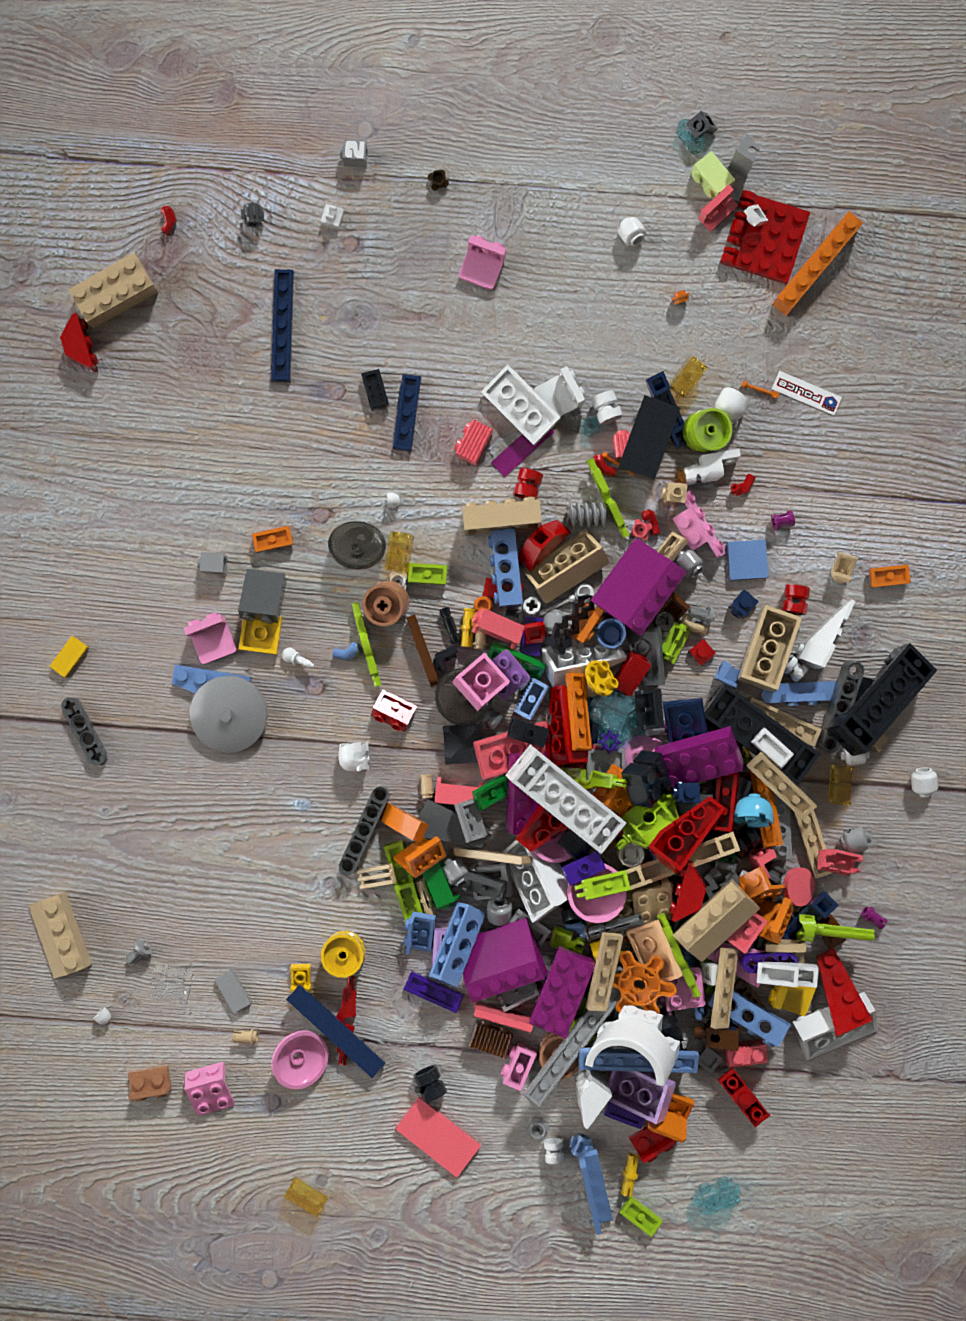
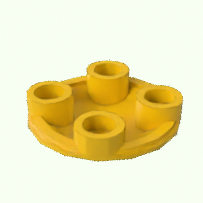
(600, 678)

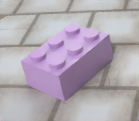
(640, 1094)

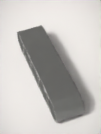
(839, 696)
(362, 839)

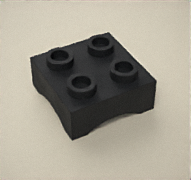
(459, 743)

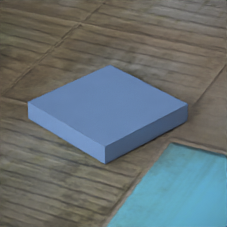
(747, 560)

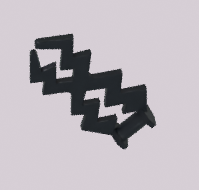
(575, 617)

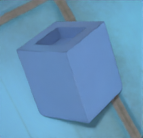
(727, 675)

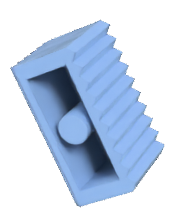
(531, 698)

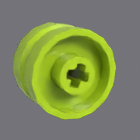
(707, 430)

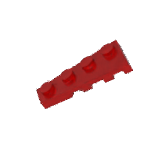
(842, 997)

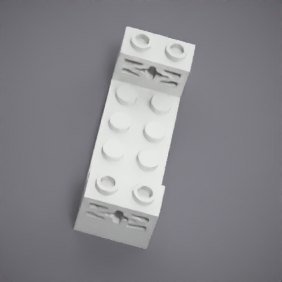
(565, 799)

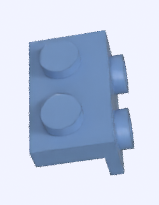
(420, 932)

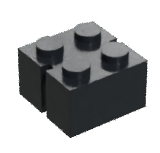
(646, 779)

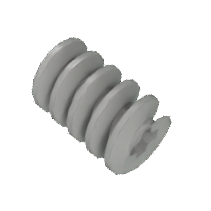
(586, 514)

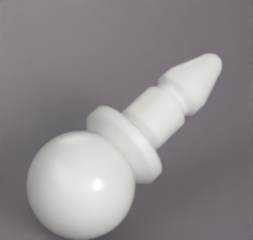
(290, 655)

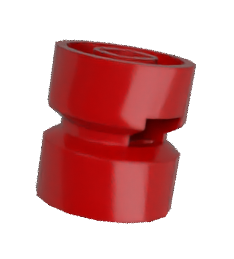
(524, 490)
(796, 592)

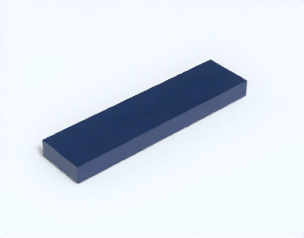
(407, 413)

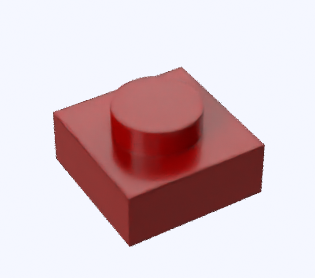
(534, 632)
(702, 652)

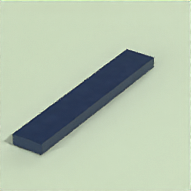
(282, 325)
(335, 1030)

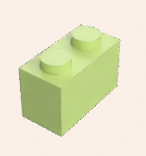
(711, 175)

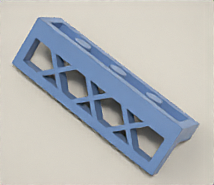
(595, 1188)

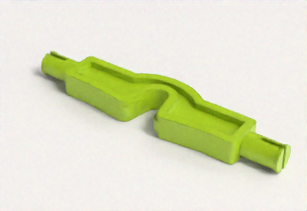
(605, 494)
(366, 644)
(595, 780)
(680, 959)

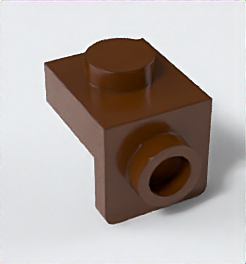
(675, 606)
(831, 942)

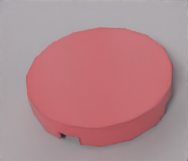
(799, 886)

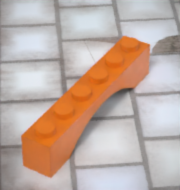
(817, 263)

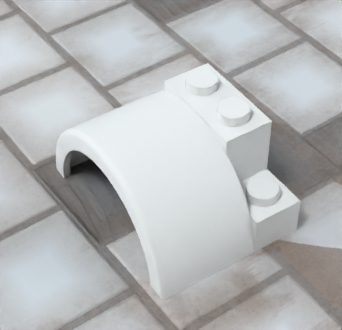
(641, 1032)

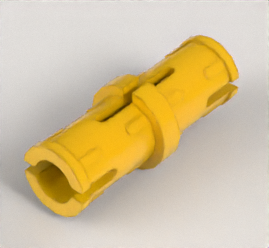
(467, 634)
(630, 1174)

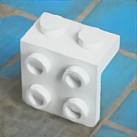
(562, 392)

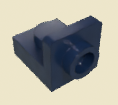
(742, 604)
(686, 793)

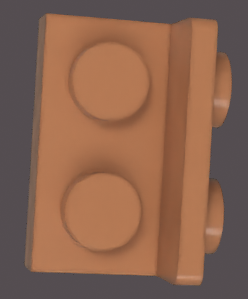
(149, 1083)

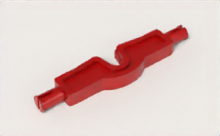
(347, 1009)

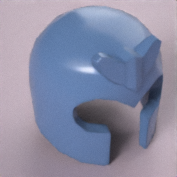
(611, 634)

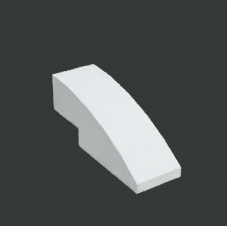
(787, 974)

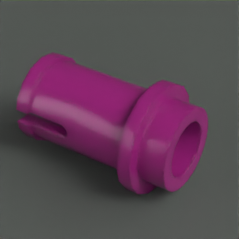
(870, 915)

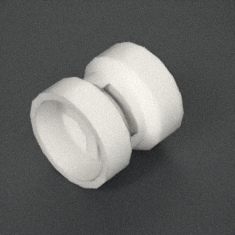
(795, 669)
(554, 1150)

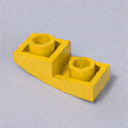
(300, 975)

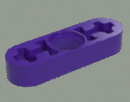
(761, 957)

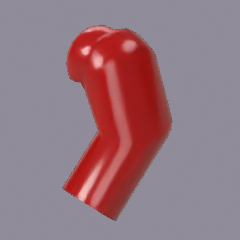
(170, 219)
(743, 488)
(650, 516)

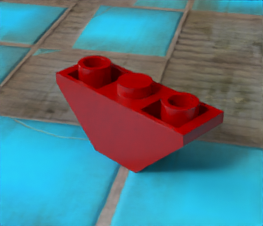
(77, 343)
(542, 543)
(689, 893)
(743, 1097)

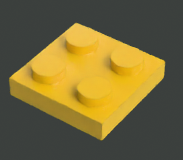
(260, 636)

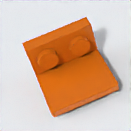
(420, 856)
(777, 917)

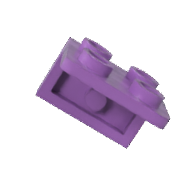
(513, 671)

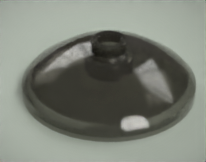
(356, 545)
(451, 707)

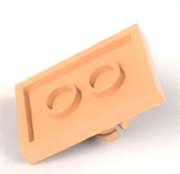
(651, 941)

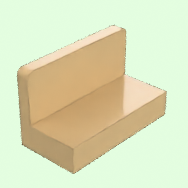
(787, 945)

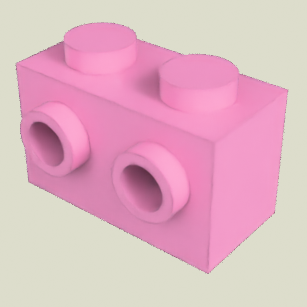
(518, 1068)

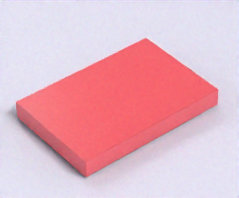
(497, 1015)

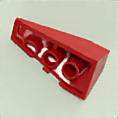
(560, 747)
(540, 829)
(682, 837)

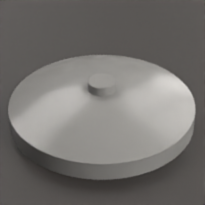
(228, 714)

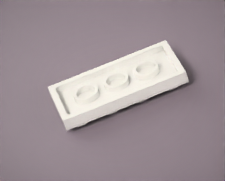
(521, 405)

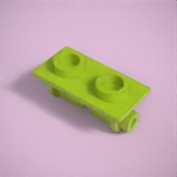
(674, 642)

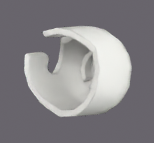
(732, 403)
(354, 756)

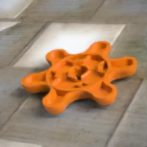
(654, 986)

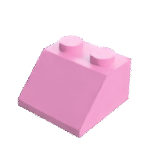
(481, 681)

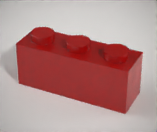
(727, 796)

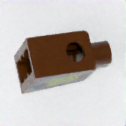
(725, 1038)

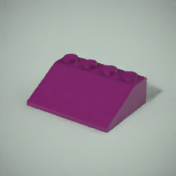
(638, 586)
(503, 960)

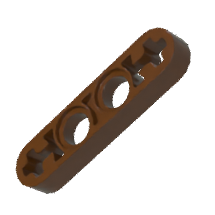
(422, 650)

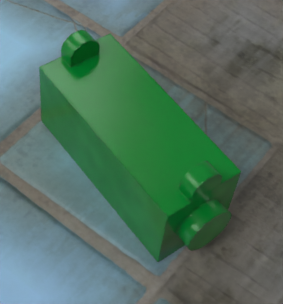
(439, 887)

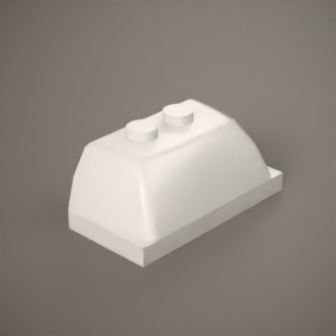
(538, 883)

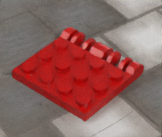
(767, 248)

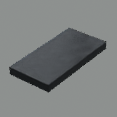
(649, 437)

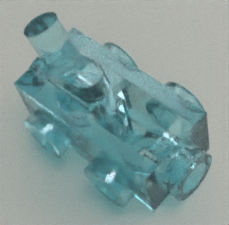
(722, 1195)

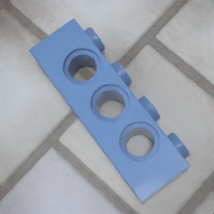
(505, 538)
(457, 944)
(778, 1025)

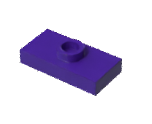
(583, 868)

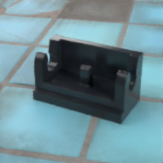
(649, 709)

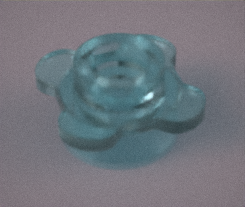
(591, 420)

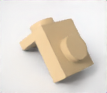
(673, 493)
(843, 567)

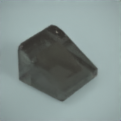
(514, 615)

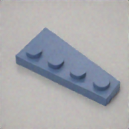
(193, 678)

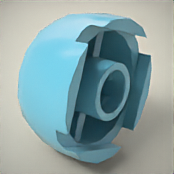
(754, 811)

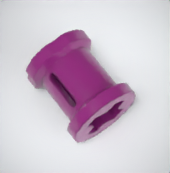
(782, 520)

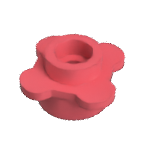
(636, 529)

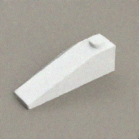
(819, 646)
(576, 660)

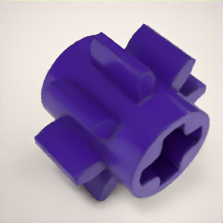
(606, 737)

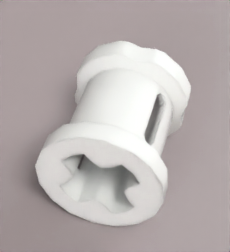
(536, 603)

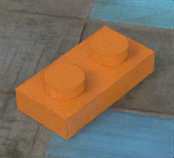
(272, 539)
(889, 576)

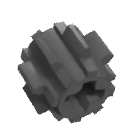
(252, 215)

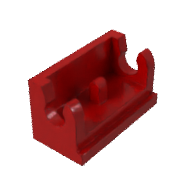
(632, 672)

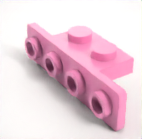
(695, 527)

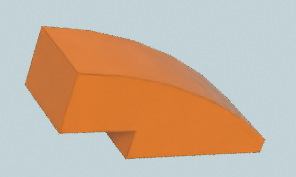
(404, 822)

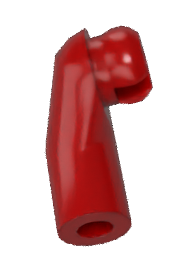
(605, 470)

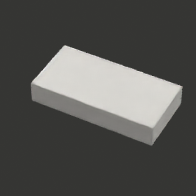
(772, 748)

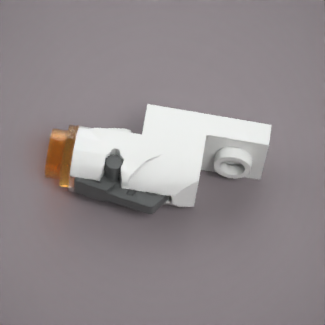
(709, 469)

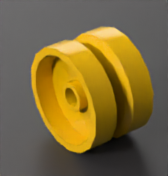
(340, 965)

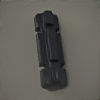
(450, 625)

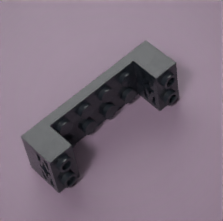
(882, 701)
(746, 721)

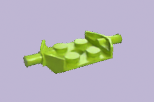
(642, 833)

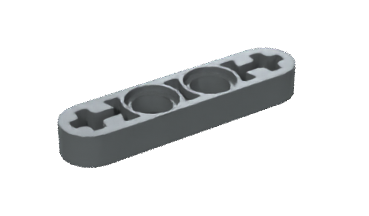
(80, 733)

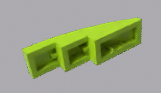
(404, 885)

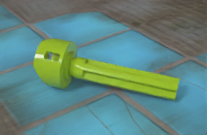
(810, 929)

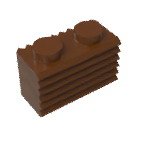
(491, 1038)

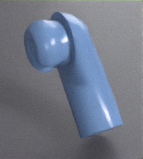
(347, 654)
(578, 928)

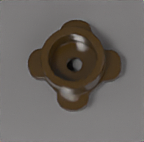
(438, 174)

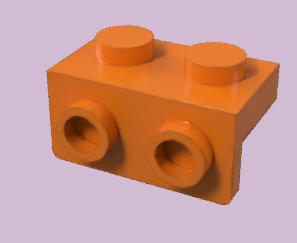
(586, 625)

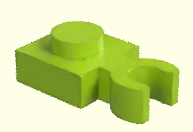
(565, 938)

